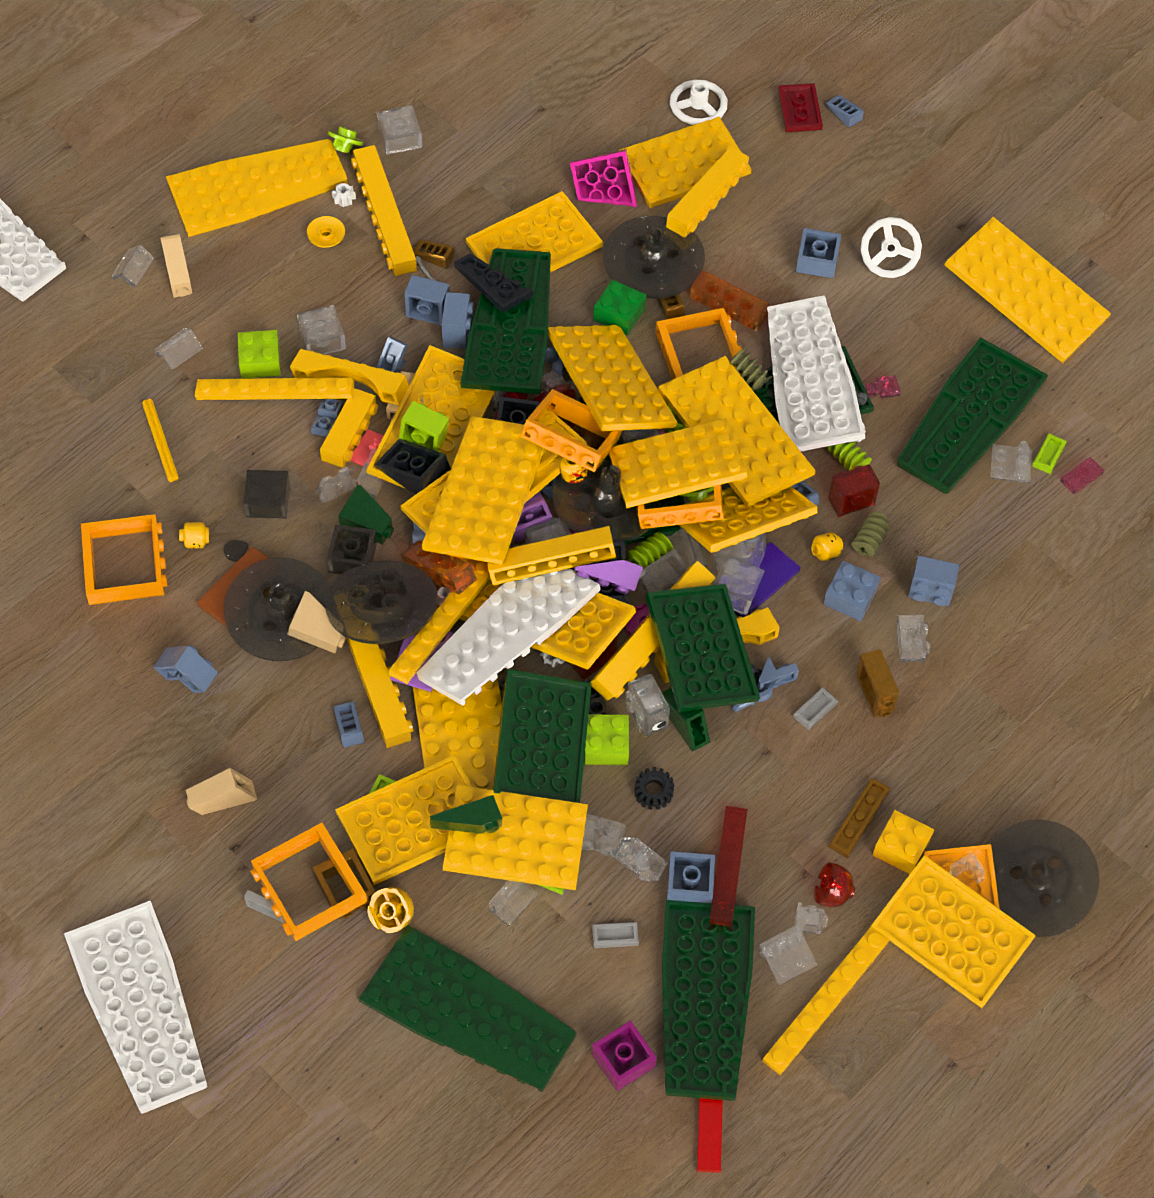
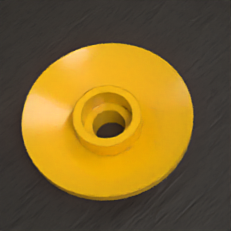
(325, 226)

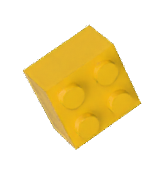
(903, 842)

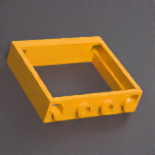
(692, 321)
(562, 444)
(683, 513)
(121, 527)
(290, 848)

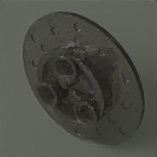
(652, 257)
(598, 504)
(381, 602)
(250, 612)
(1070, 886)

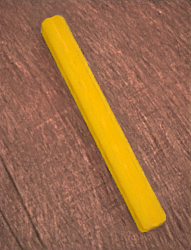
(160, 440)

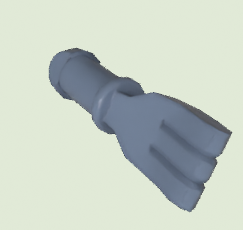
(765, 695)

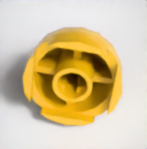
(390, 909)

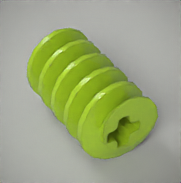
(849, 455)
(649, 550)

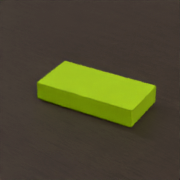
(1049, 453)

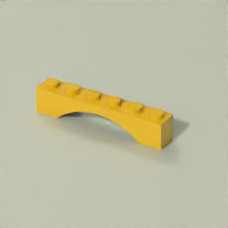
(386, 384)
(754, 628)

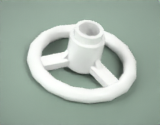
(698, 100)
(890, 239)

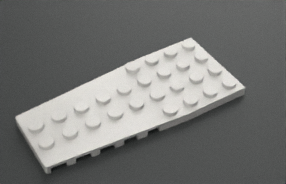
(24, 258)
(811, 376)
(503, 629)
(139, 1004)

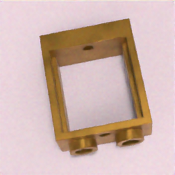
(877, 683)
(327, 870)

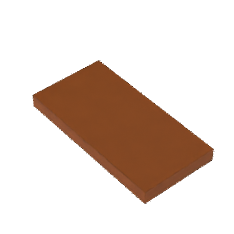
(214, 599)

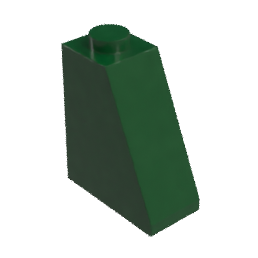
(366, 513)
(689, 724)

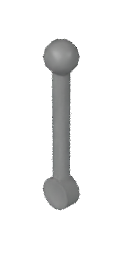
(418, 262)

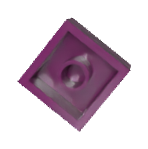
(624, 1055)

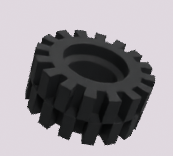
(651, 799)

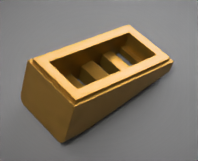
(437, 259)
(672, 306)

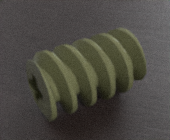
(749, 369)
(871, 534)

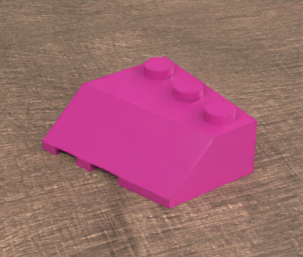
(605, 179)

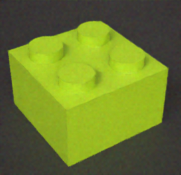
(259, 354)
(424, 426)
(607, 740)

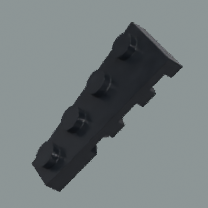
(492, 284)

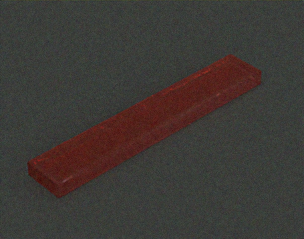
(728, 866)

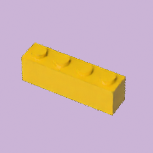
(348, 428)

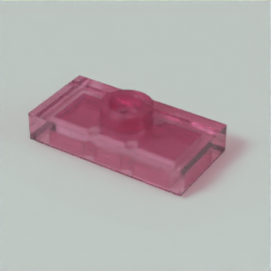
(1082, 475)

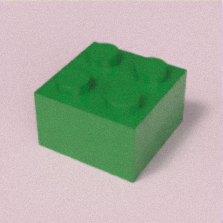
(619, 306)

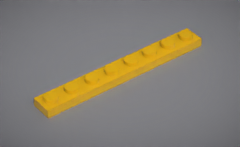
(274, 388)
(440, 624)
(825, 1001)

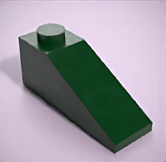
(472, 817)

